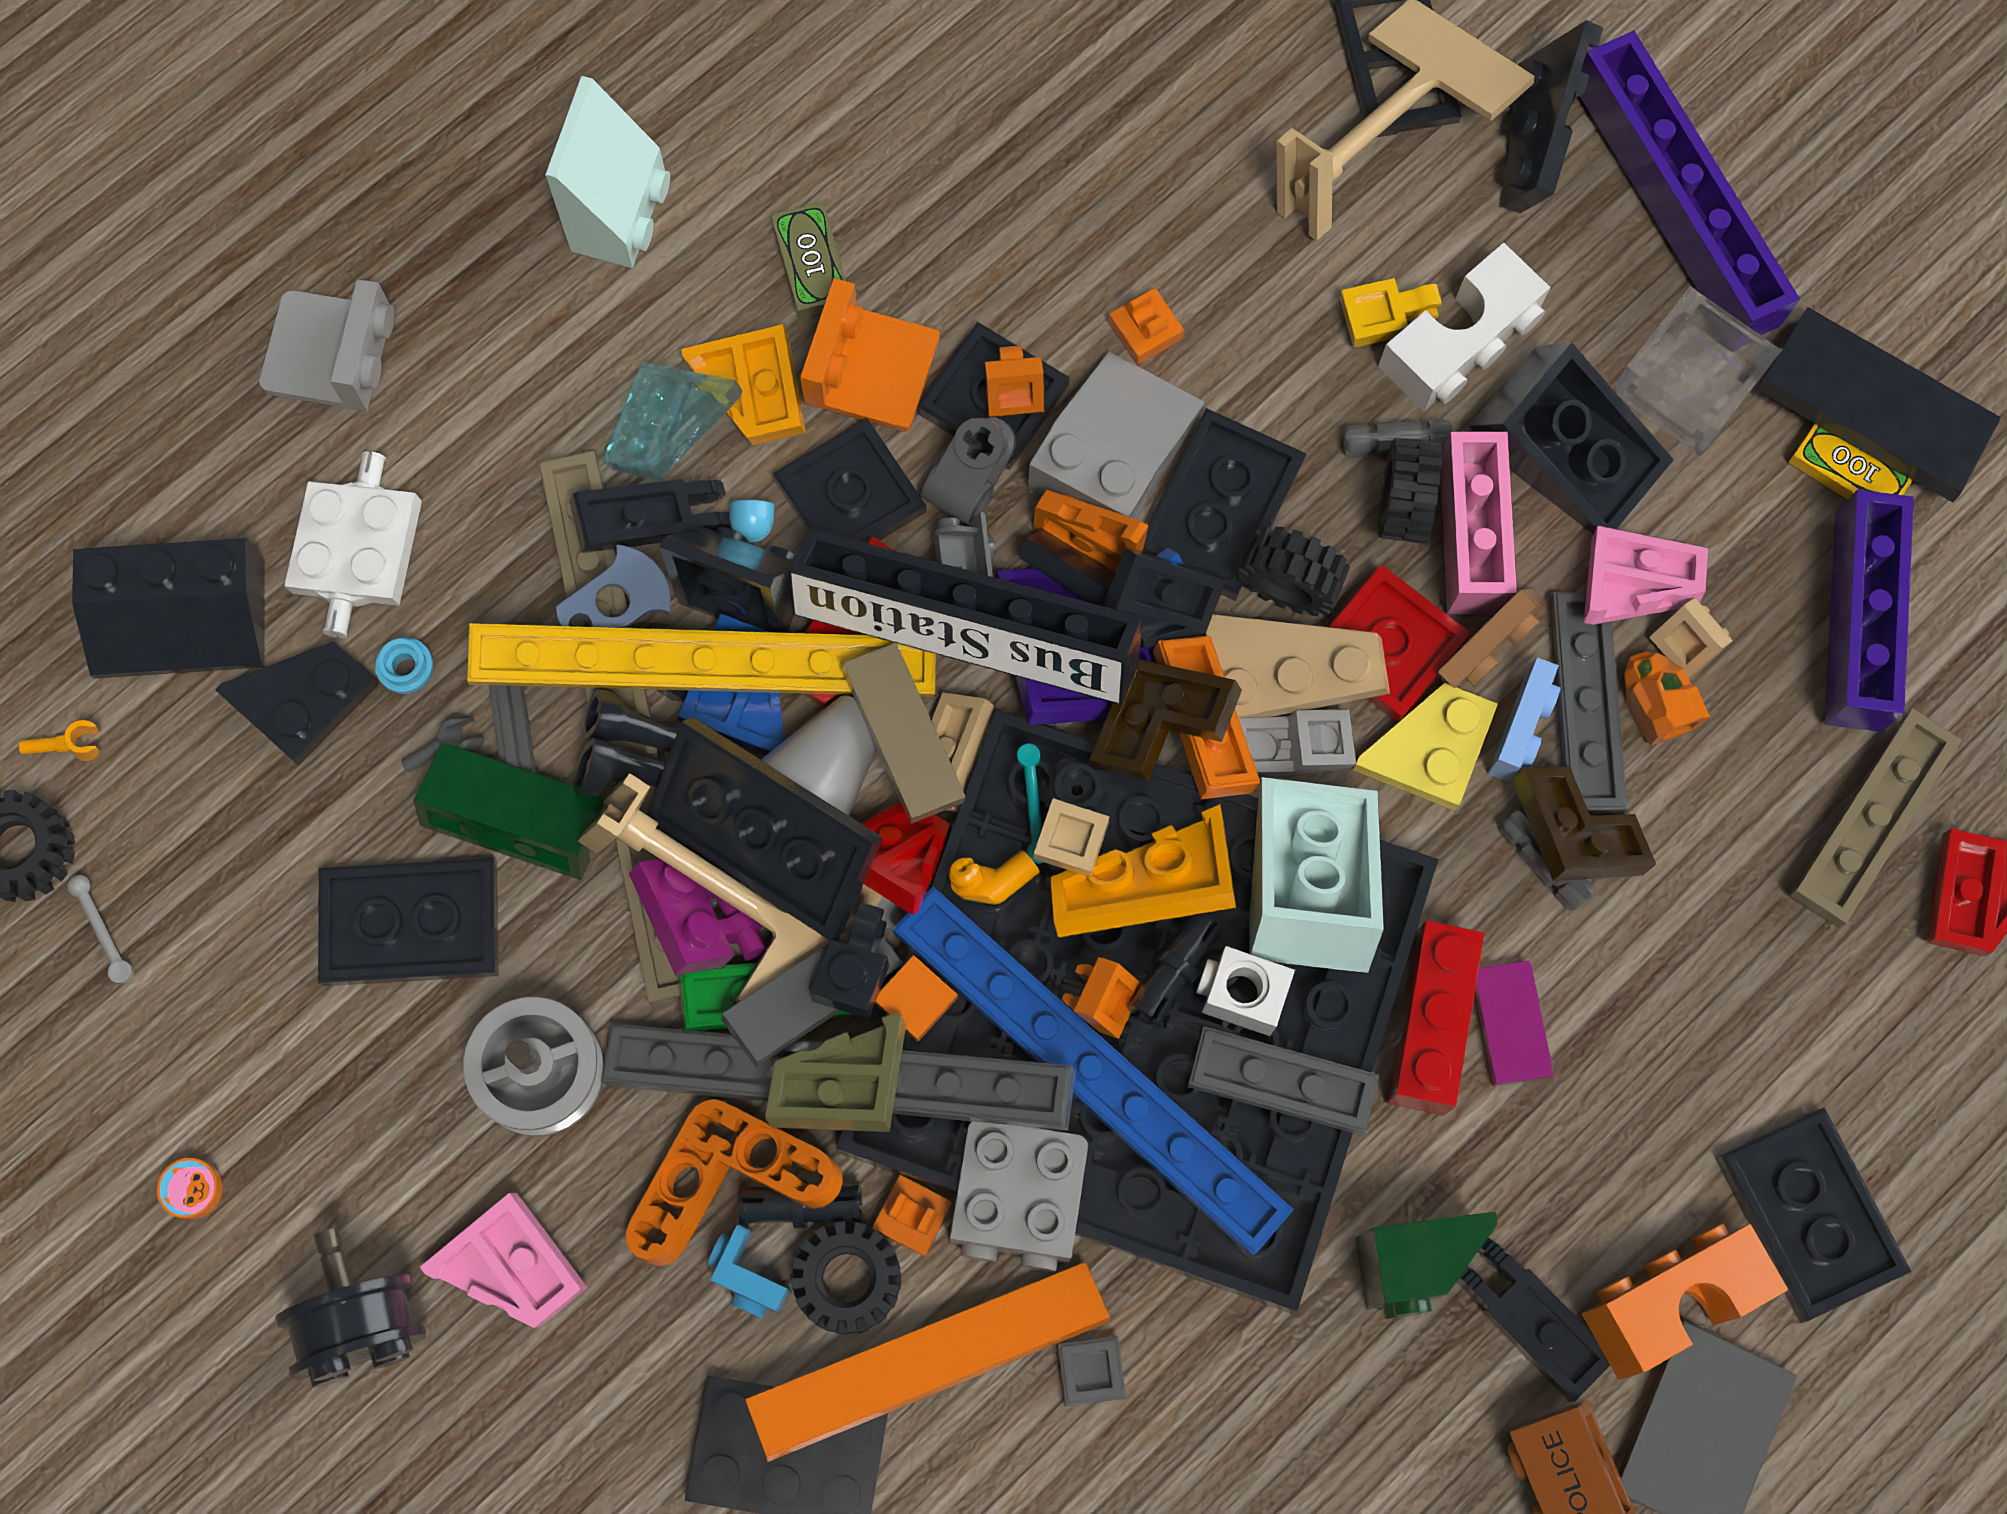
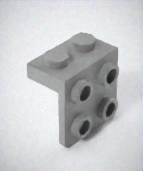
(328, 346)
(1019, 1194)

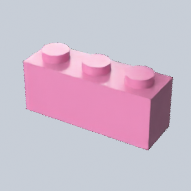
(1477, 523)

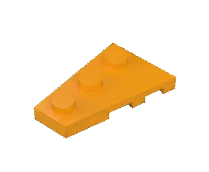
(1162, 880)

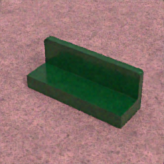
(507, 810)

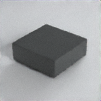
(1091, 1371)

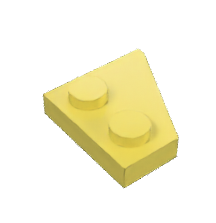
(1432, 747)

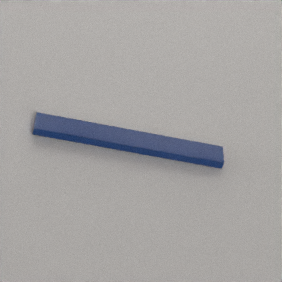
(1103, 1077)

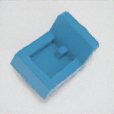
(750, 1290)

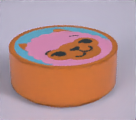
(189, 1189)

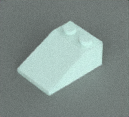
(605, 178)
(1316, 876)

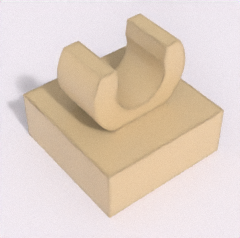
(1691, 637)
(1071, 837)

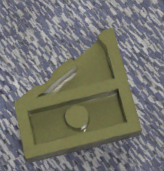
(840, 1083)

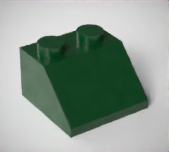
(1418, 1261)

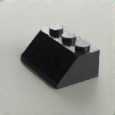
(170, 607)

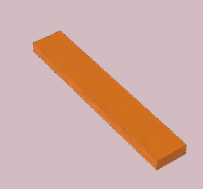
(926, 1361)

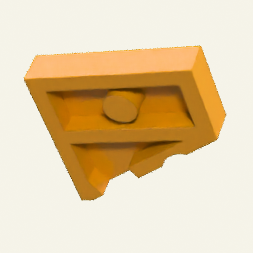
(765, 372)

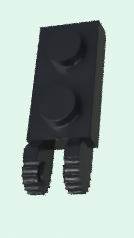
(643, 512)
(1538, 1324)

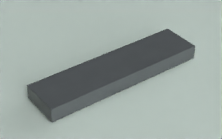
(1588, 704)

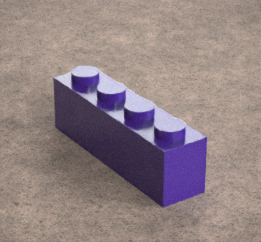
(1869, 611)

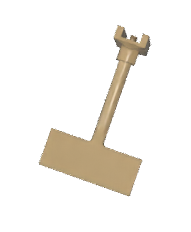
(1442, 59)
(791, 938)

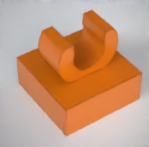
(1146, 326)
(1014, 383)
(1104, 996)
(912, 1216)

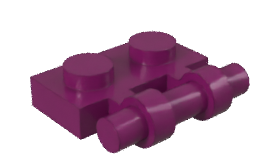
(687, 922)

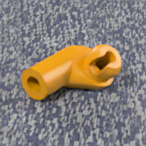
(989, 884)

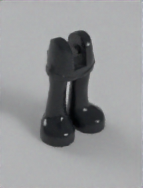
(604, 762)

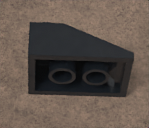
(1574, 437)
(729, 577)

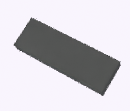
(784, 1007)
(1283, 1081)

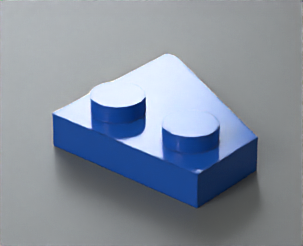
(743, 717)

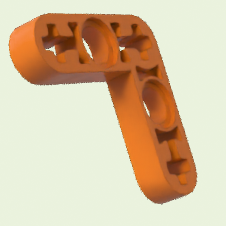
(713, 1159)

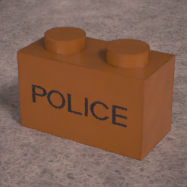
(1568, 1464)

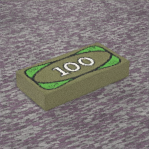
(808, 255)

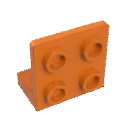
(867, 362)

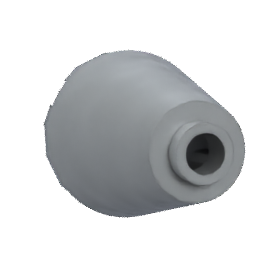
(828, 754)

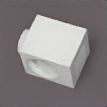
(1269, 978)

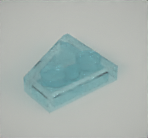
(666, 417)

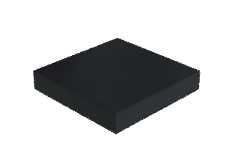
(961, 391)
(851, 487)

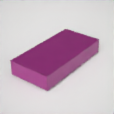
(1512, 1024)

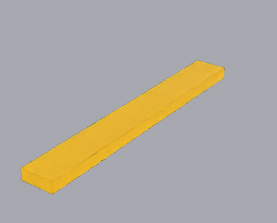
(675, 659)

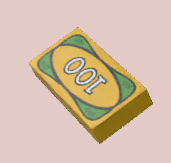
(1844, 466)

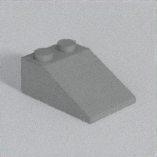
(1115, 438)

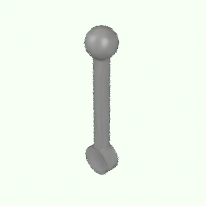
(119, 970)

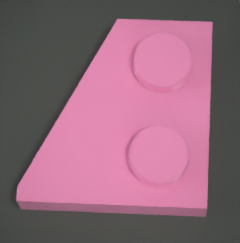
(1641, 575)
(509, 1264)

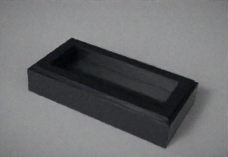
(1067, 566)

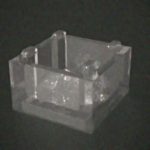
(1695, 370)

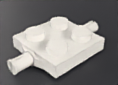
(353, 544)

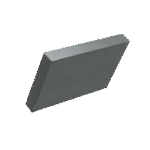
(1705, 1429)

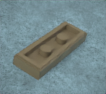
(903, 733)

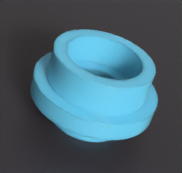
(394, 653)

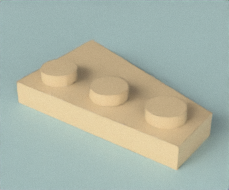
(1296, 665)

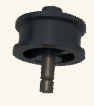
(349, 1320)

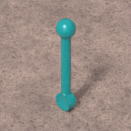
(1028, 758)

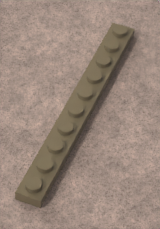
(560, 481)

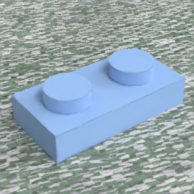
(1535, 699)

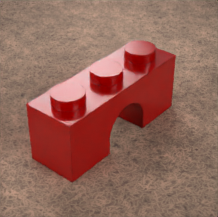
(1438, 1018)

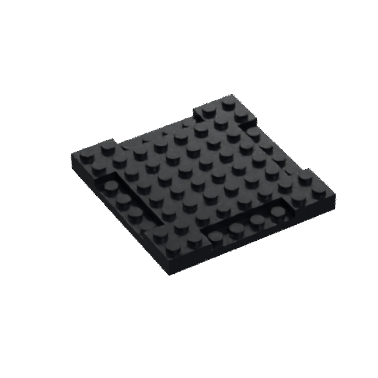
(1323, 1016)

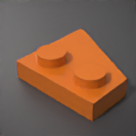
(1089, 528)

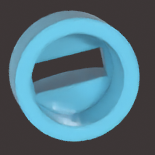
(751, 518)

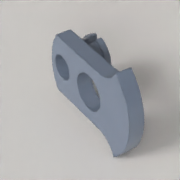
(633, 574)

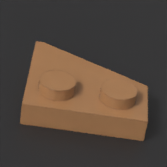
(1510, 624)

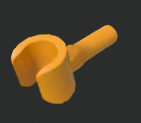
(65, 742)

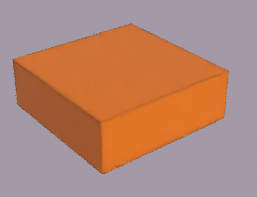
(916, 996)

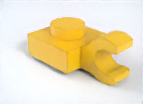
(1380, 312)

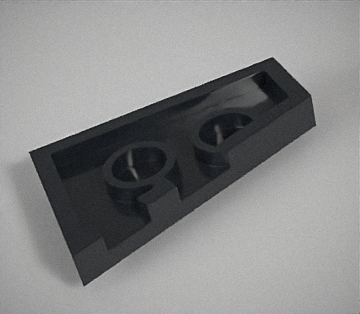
(1540, 114)

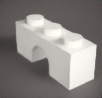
(1433, 360)

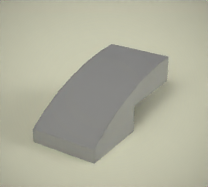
(1300, 743)

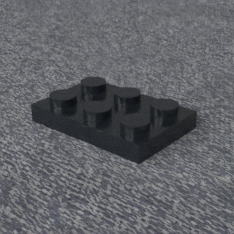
(818, 1479)

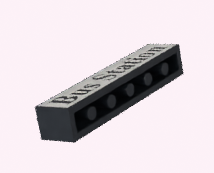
(966, 615)

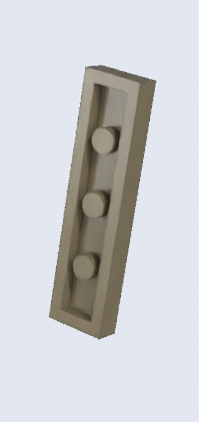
(1875, 818)

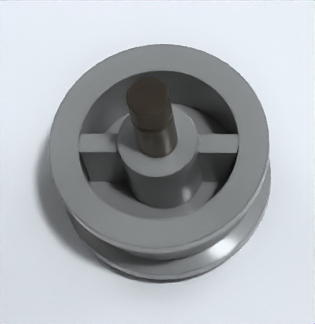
(533, 1066)

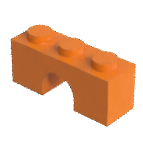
(1641, 1321)

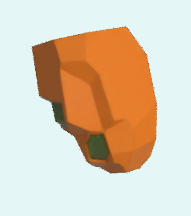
(1662, 698)

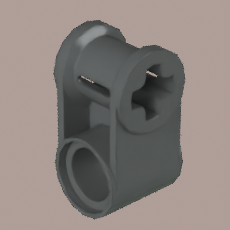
(964, 476)

